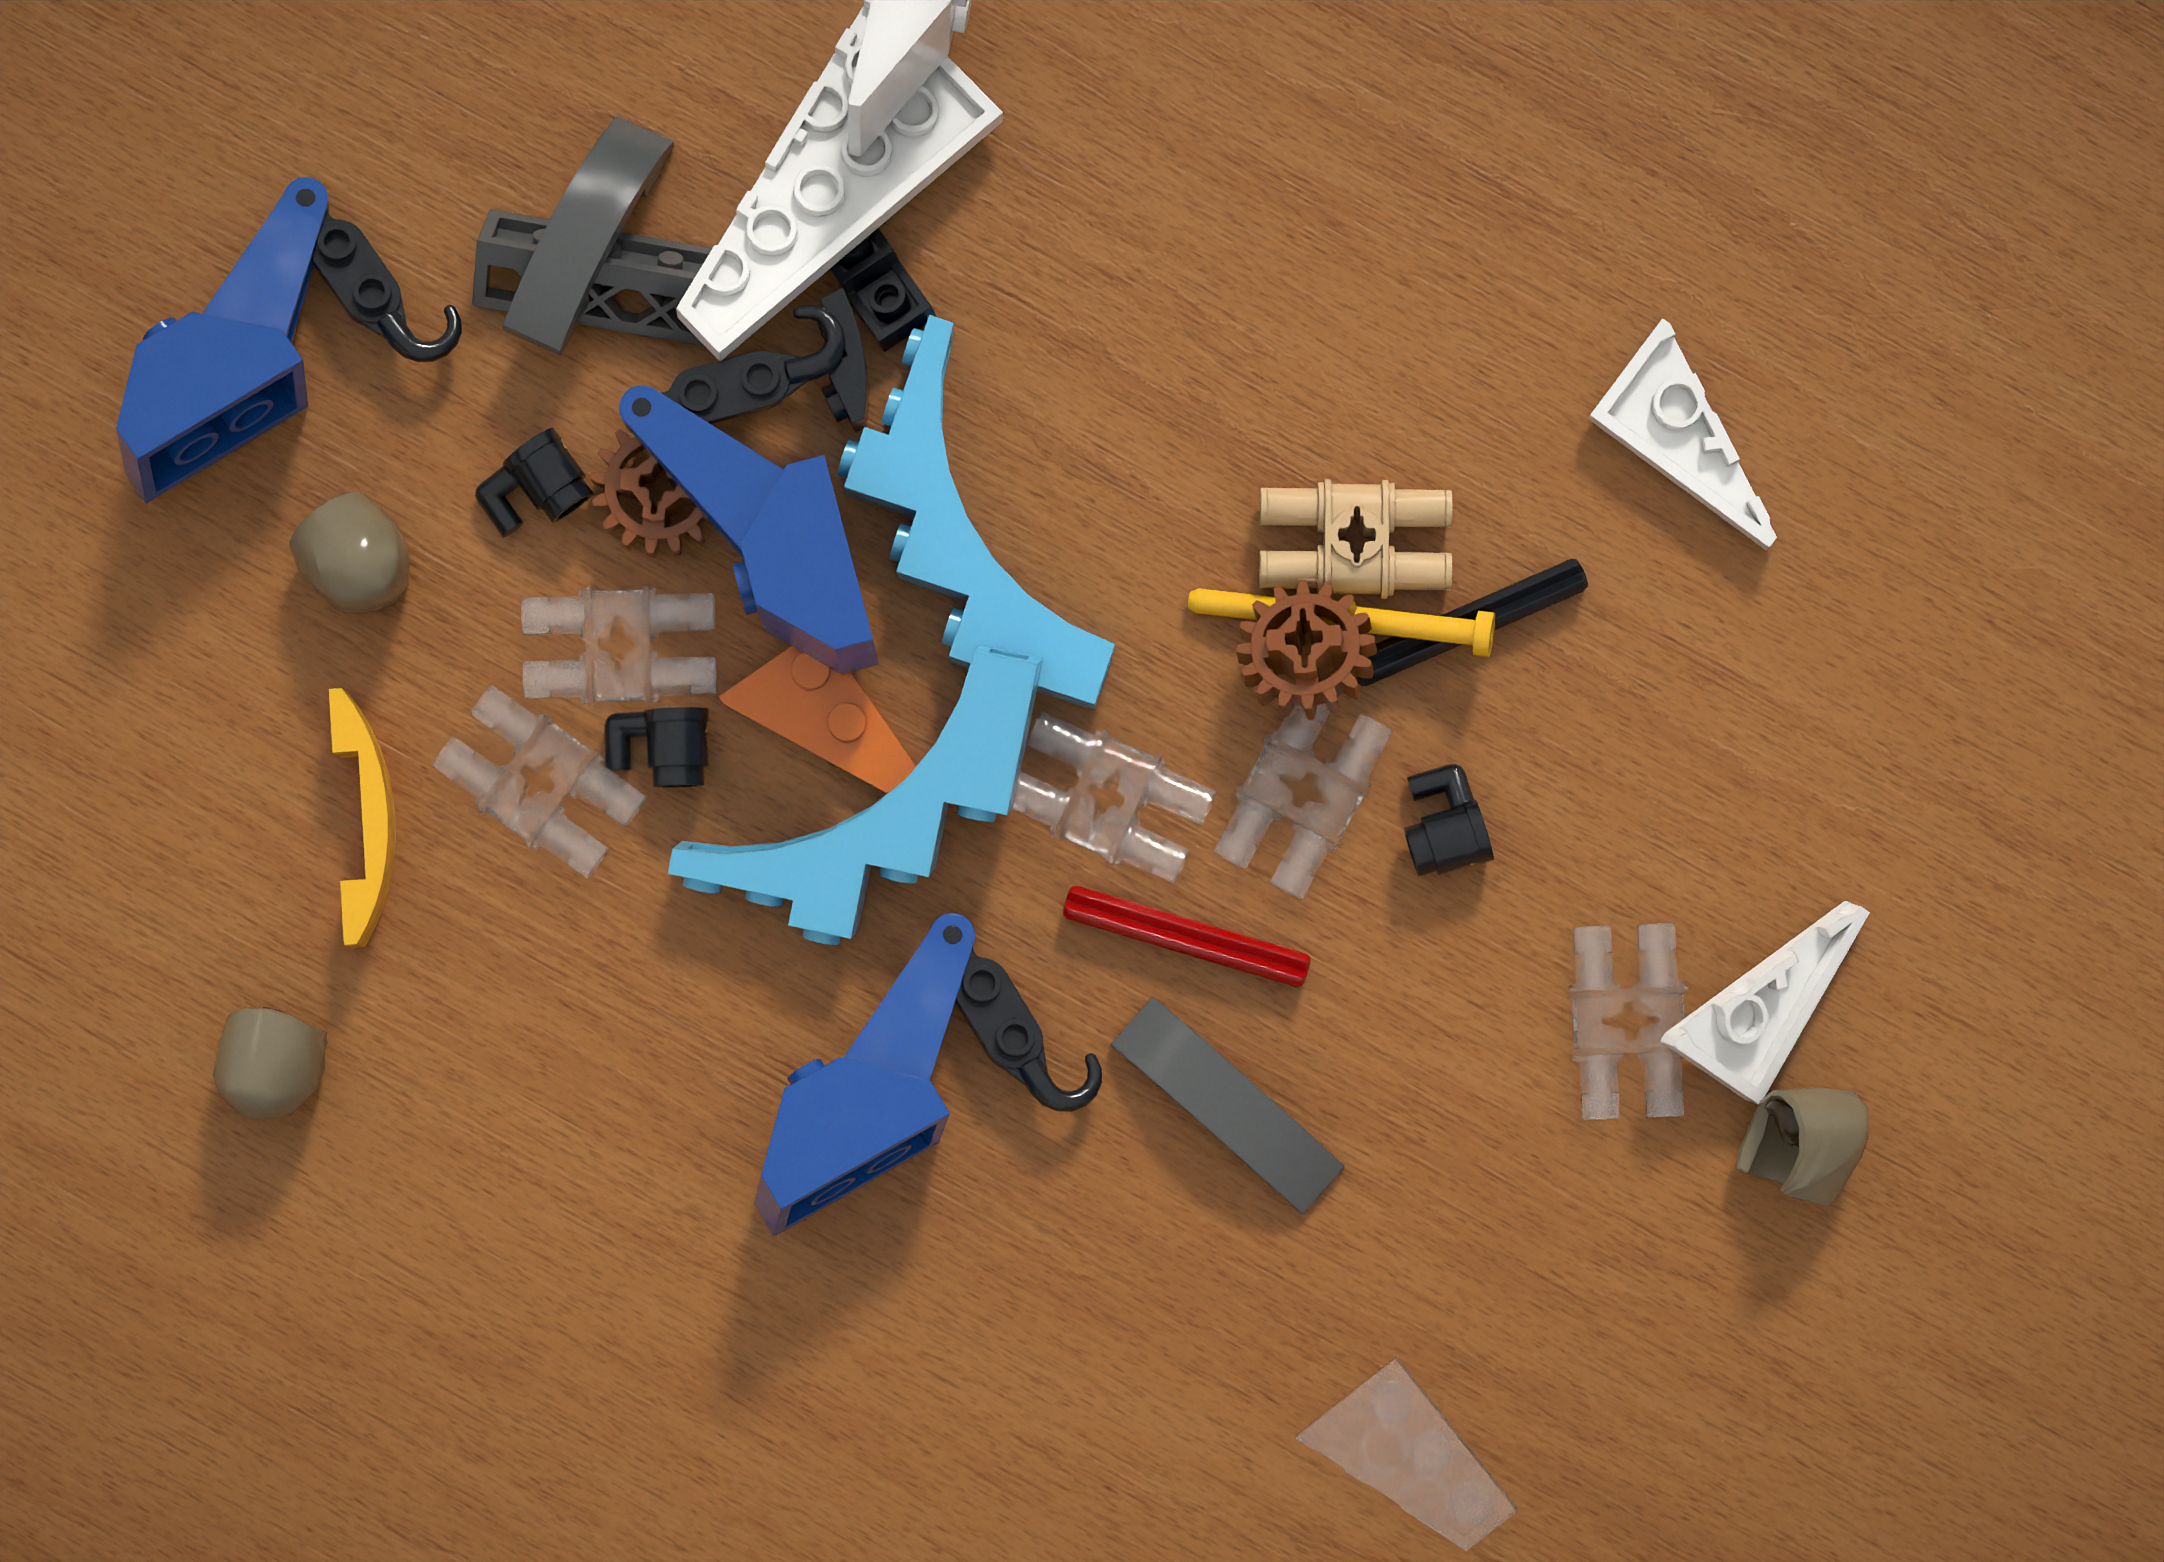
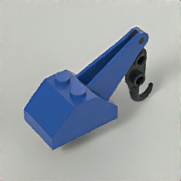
(232, 371)
(775, 518)
(877, 1102)

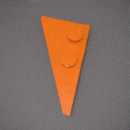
(822, 715)

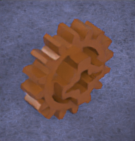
(631, 484)
(1330, 649)

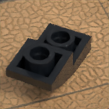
(882, 291)
(849, 384)

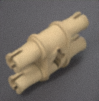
(1377, 512)

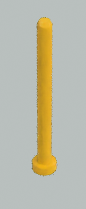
(1383, 622)

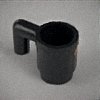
(546, 476)
(674, 743)
(1452, 836)

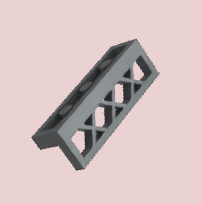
(635, 263)

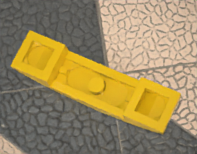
(365, 898)

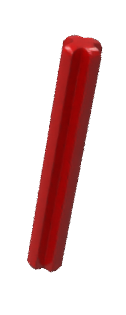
(1186, 936)

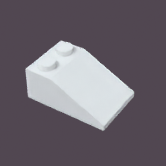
(896, 56)

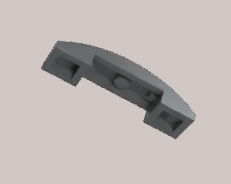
(584, 232)
(1228, 1104)

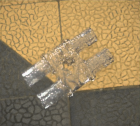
(642, 673)
(537, 746)
(1142, 782)
(1316, 826)
(1599, 999)

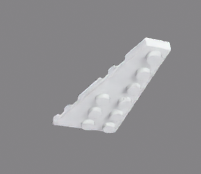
(822, 201)

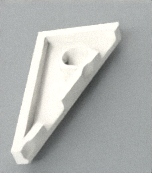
(1665, 420)
(1756, 1020)

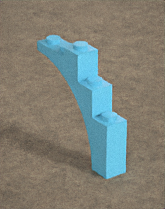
(943, 549)
(829, 870)

